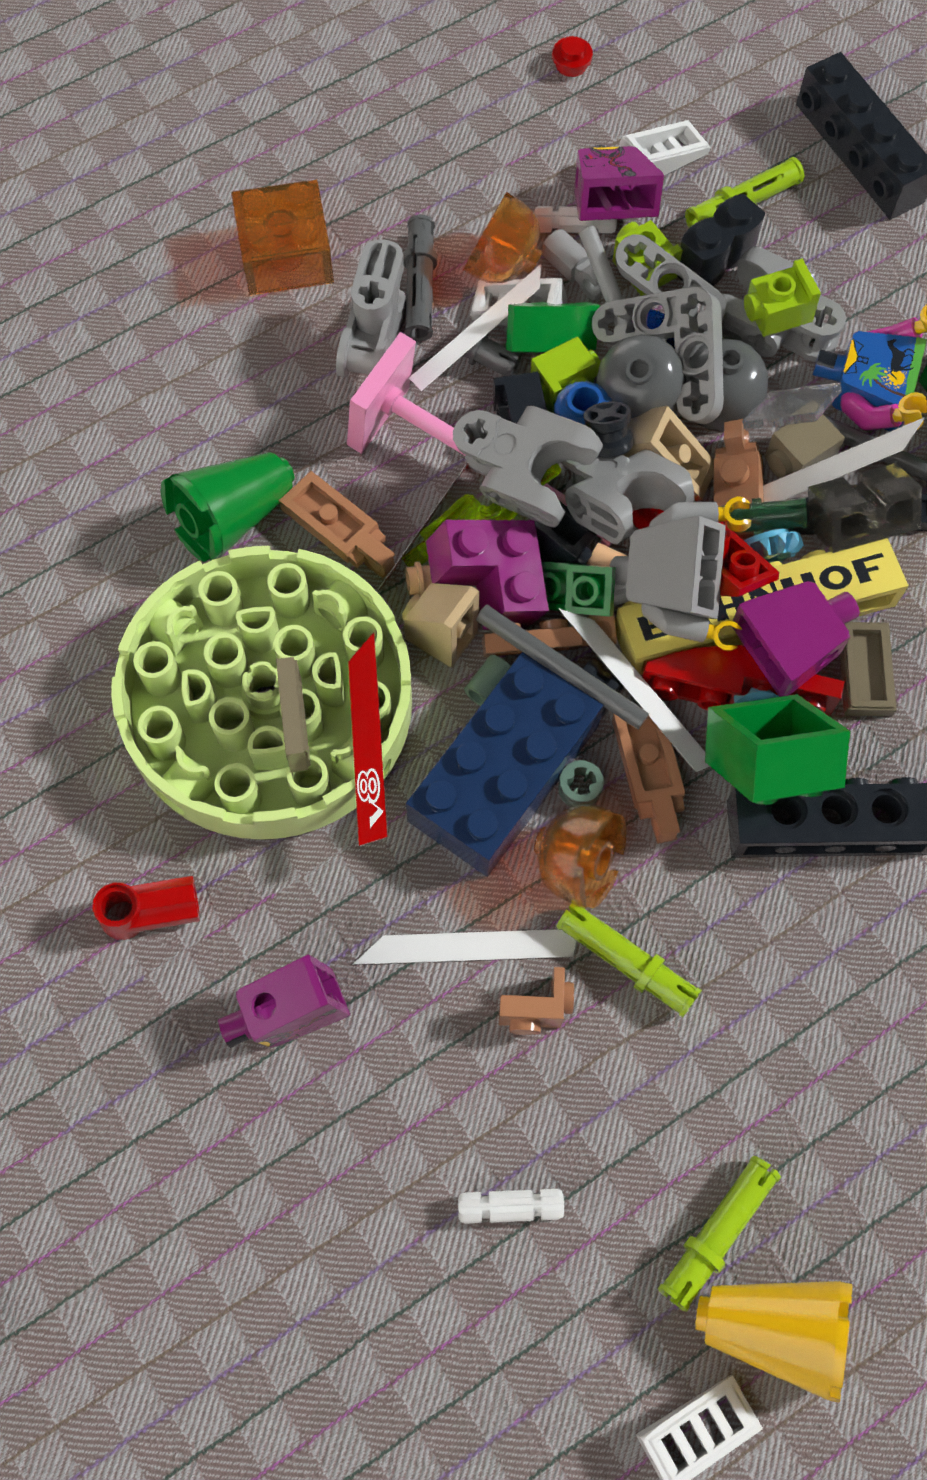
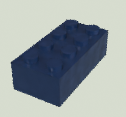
(503, 764)

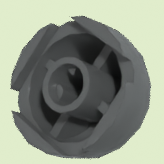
(642, 374)
(743, 381)

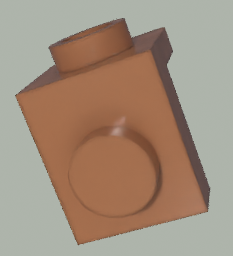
(529, 1013)

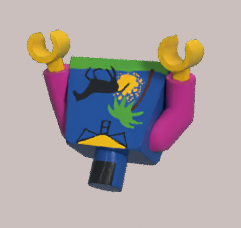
(879, 375)

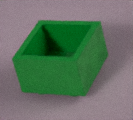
(777, 748)

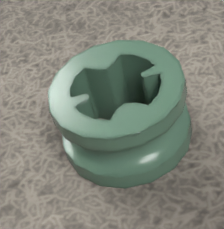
(590, 772)

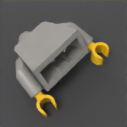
(678, 568)

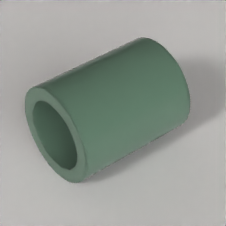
(486, 679)

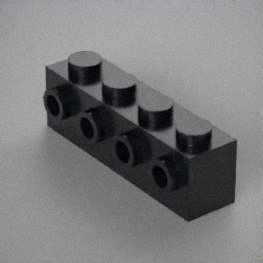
(864, 135)

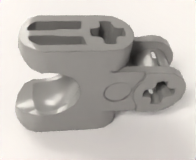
(760, 262)
(376, 308)
(520, 454)
(612, 487)

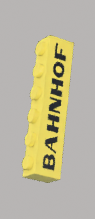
(864, 571)

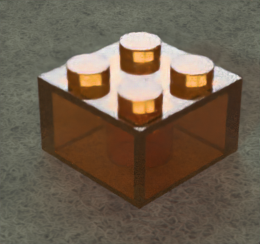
(283, 237)

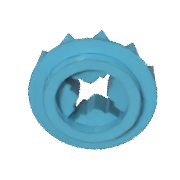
(776, 544)

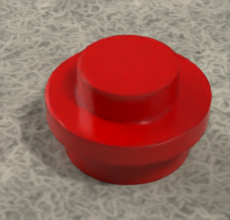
(572, 56)

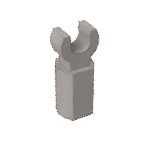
(571, 261)

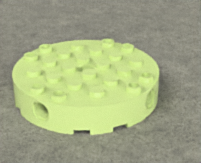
(193, 679)

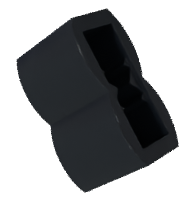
(721, 240)

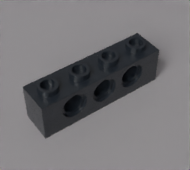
(757, 833)

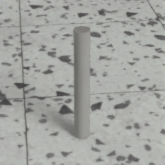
(602, 268)

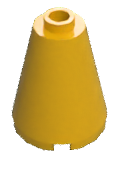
(783, 1329)

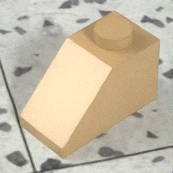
(668, 437)
(442, 620)

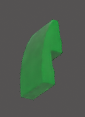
(547, 325)
(579, 587)

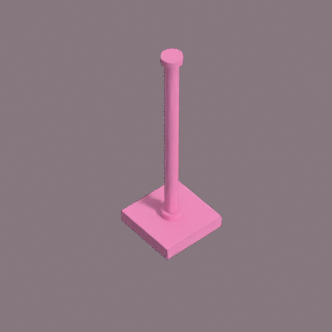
(383, 395)

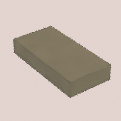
(868, 670)
(293, 714)

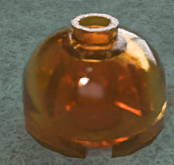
(506, 243)
(578, 852)

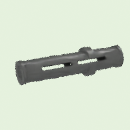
(420, 261)

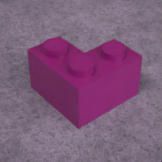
(495, 557)

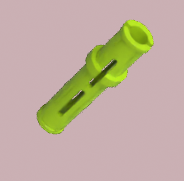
(782, 177)
(646, 971)
(719, 1233)

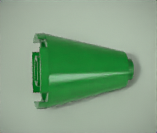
(224, 501)

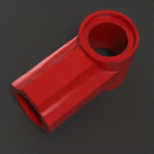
(153, 906)

